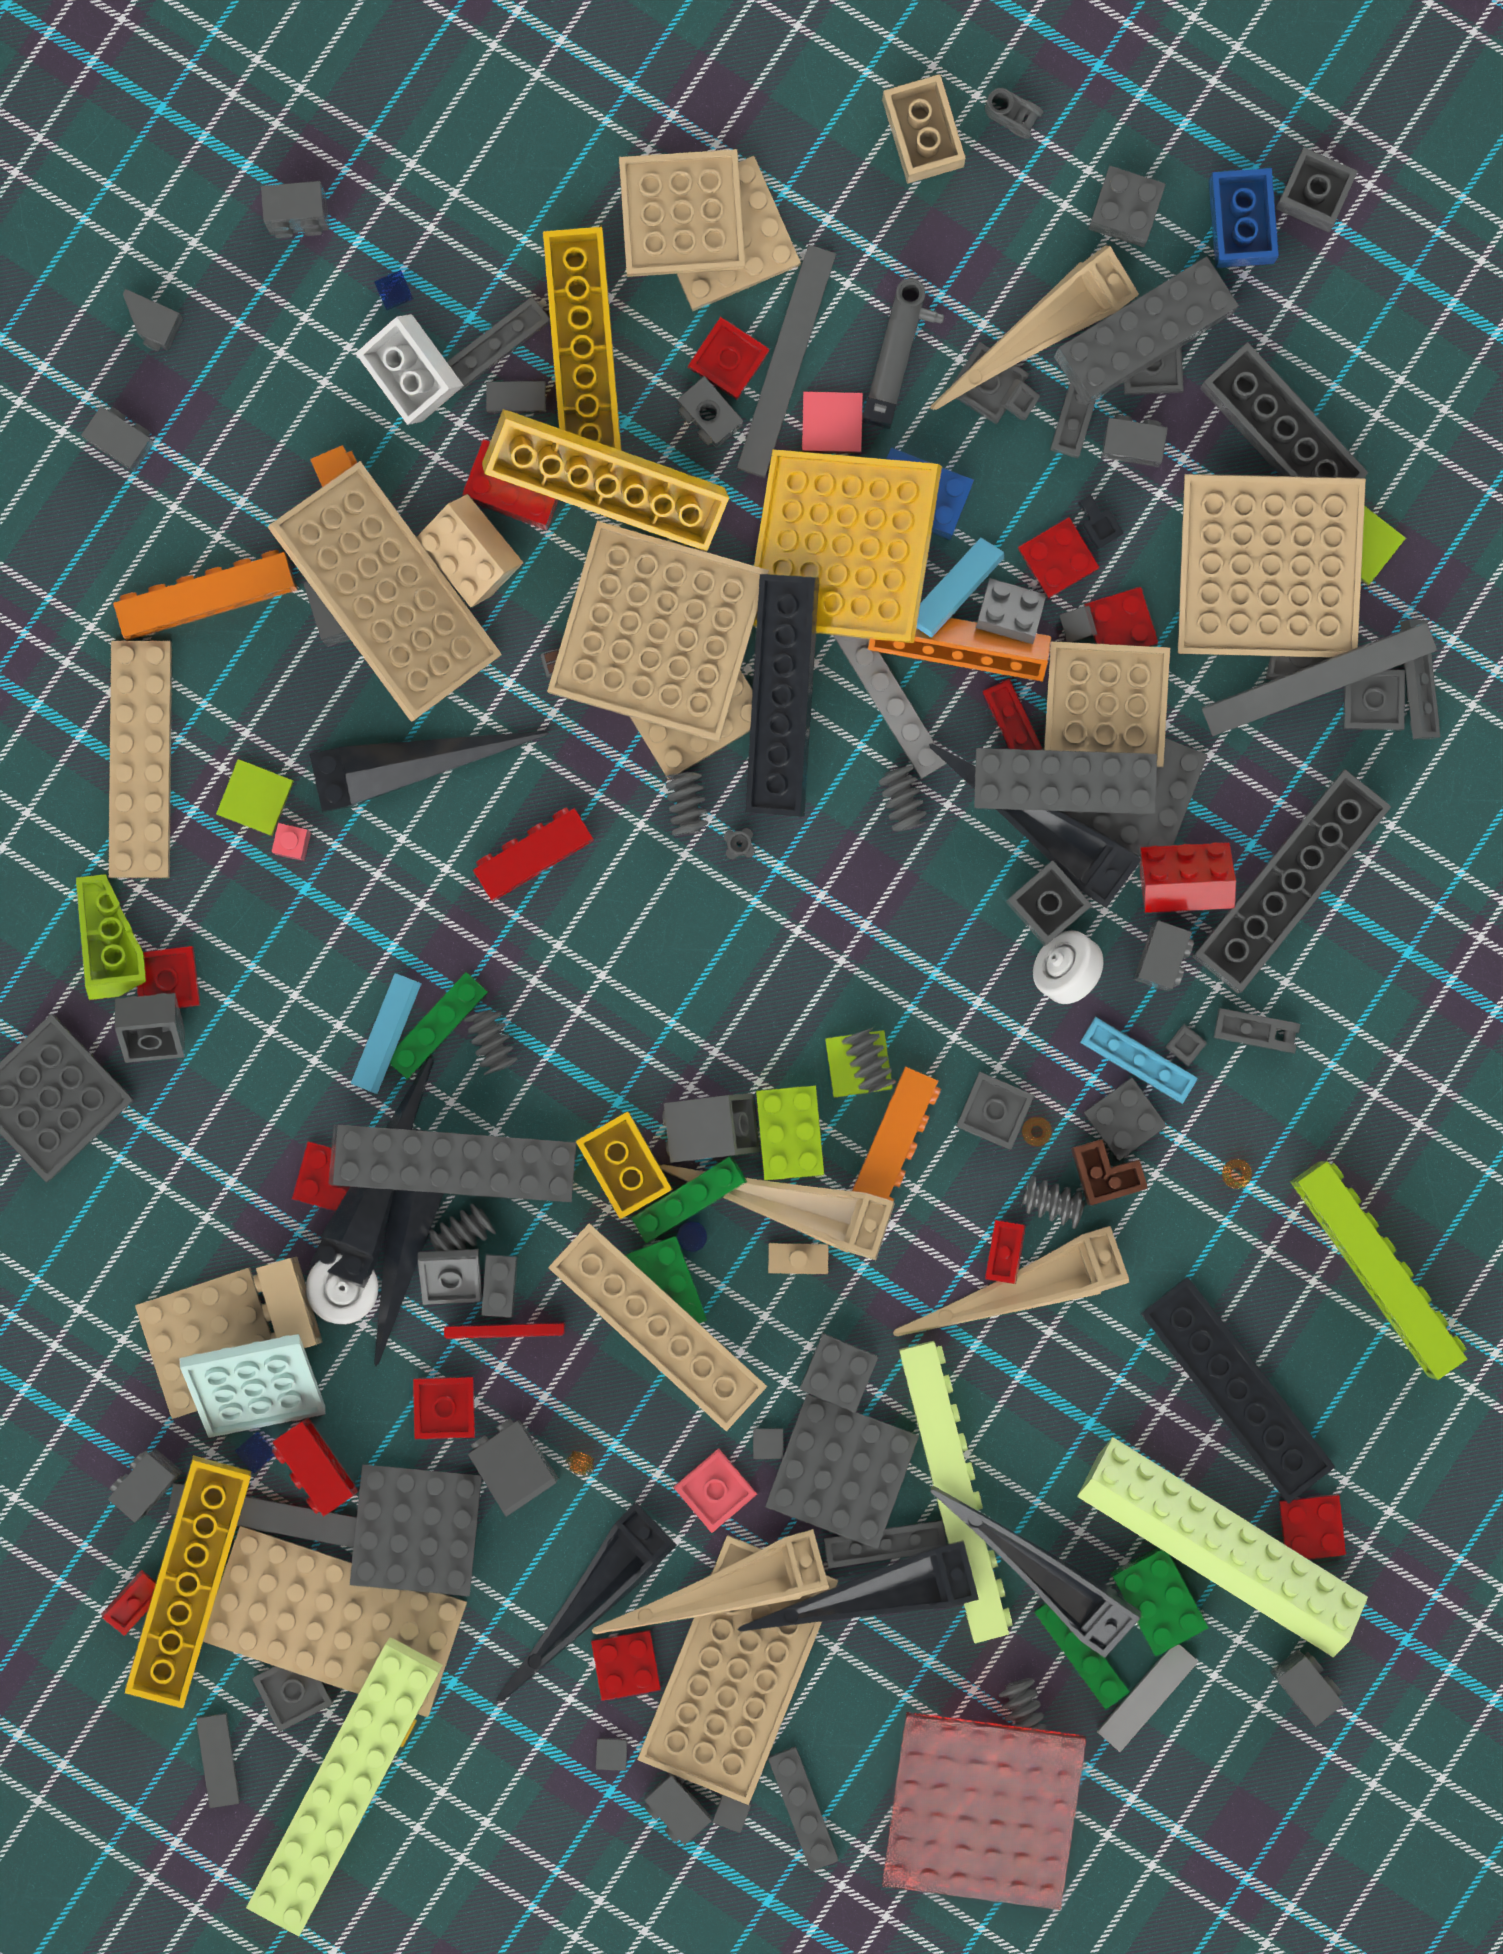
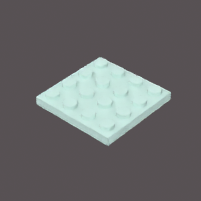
(252, 1385)

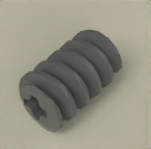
(902, 799)
(686, 804)
(491, 1041)
(868, 1061)
(1053, 1202)
(462, 1231)
(1021, 1704)

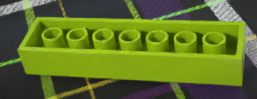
(1379, 1270)

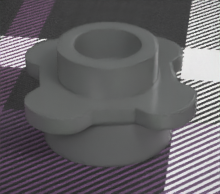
(746, 848)

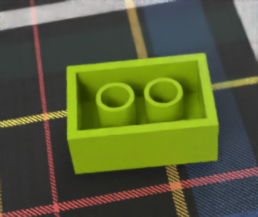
(790, 1132)

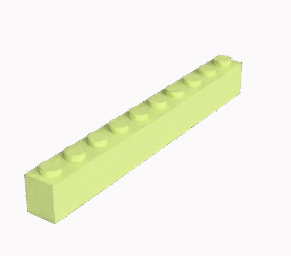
(952, 1475)

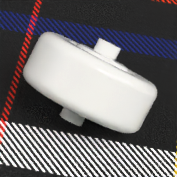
(1068, 967)
(337, 1298)

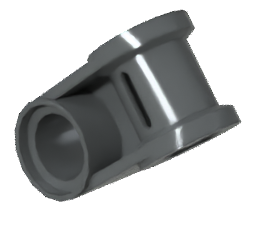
(1014, 113)

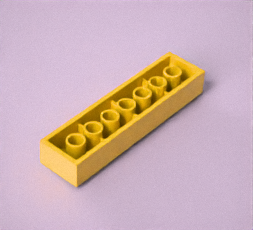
(582, 334)
(605, 480)
(188, 1582)

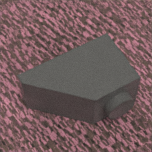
(153, 321)

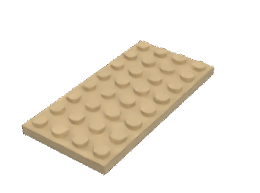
(384, 591)
(307, 1618)
(728, 1693)

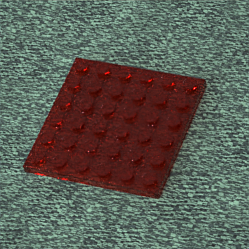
(983, 1810)

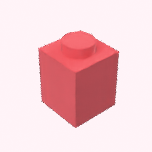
(291, 842)

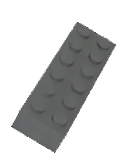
(1146, 331)
(1277, 419)
(1065, 781)

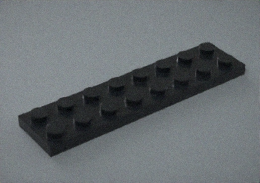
(782, 695)
(1237, 1390)

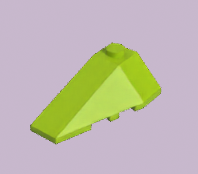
(109, 948)

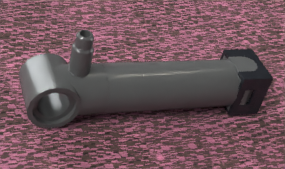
(895, 353)

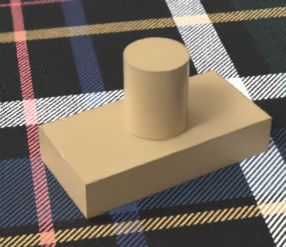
(798, 1258)

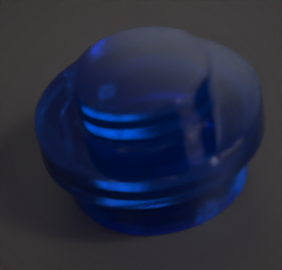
(692, 1236)

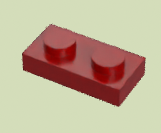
(1005, 1252)
(130, 1603)

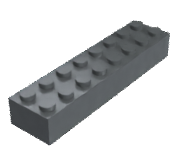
(1291, 881)
(452, 1163)

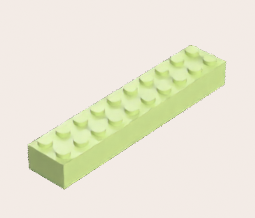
(1223, 1547)
(344, 1786)

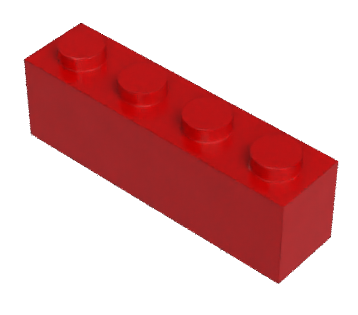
(533, 854)

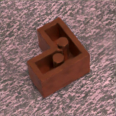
(1105, 1182)

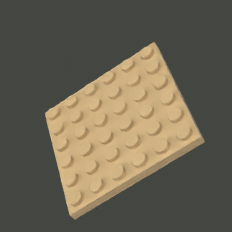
(1270, 565)
(657, 631)

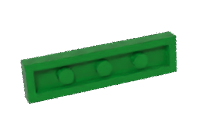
(437, 1025)
(689, 1200)
(1088, 1663)

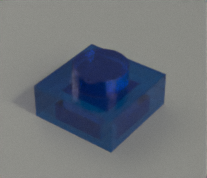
(393, 290)
(255, 1452)

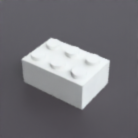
(409, 369)

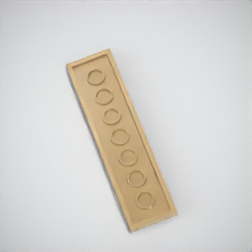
(140, 759)
(657, 1327)

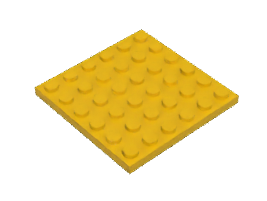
(858, 530)

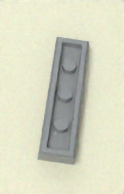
(1147, 1696)

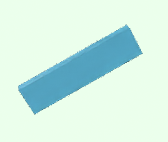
(957, 586)
(386, 1033)
(1138, 1060)

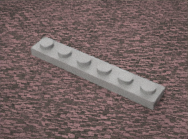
(891, 704)

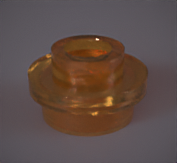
(1046, 1131)
(1243, 1180)
(580, 1463)

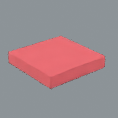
(832, 422)
(715, 1490)

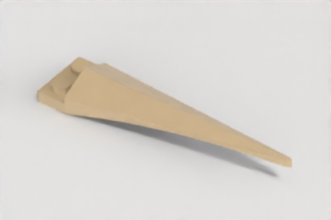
(1079, 300)
(836, 1217)
(1068, 1273)
(769, 1576)

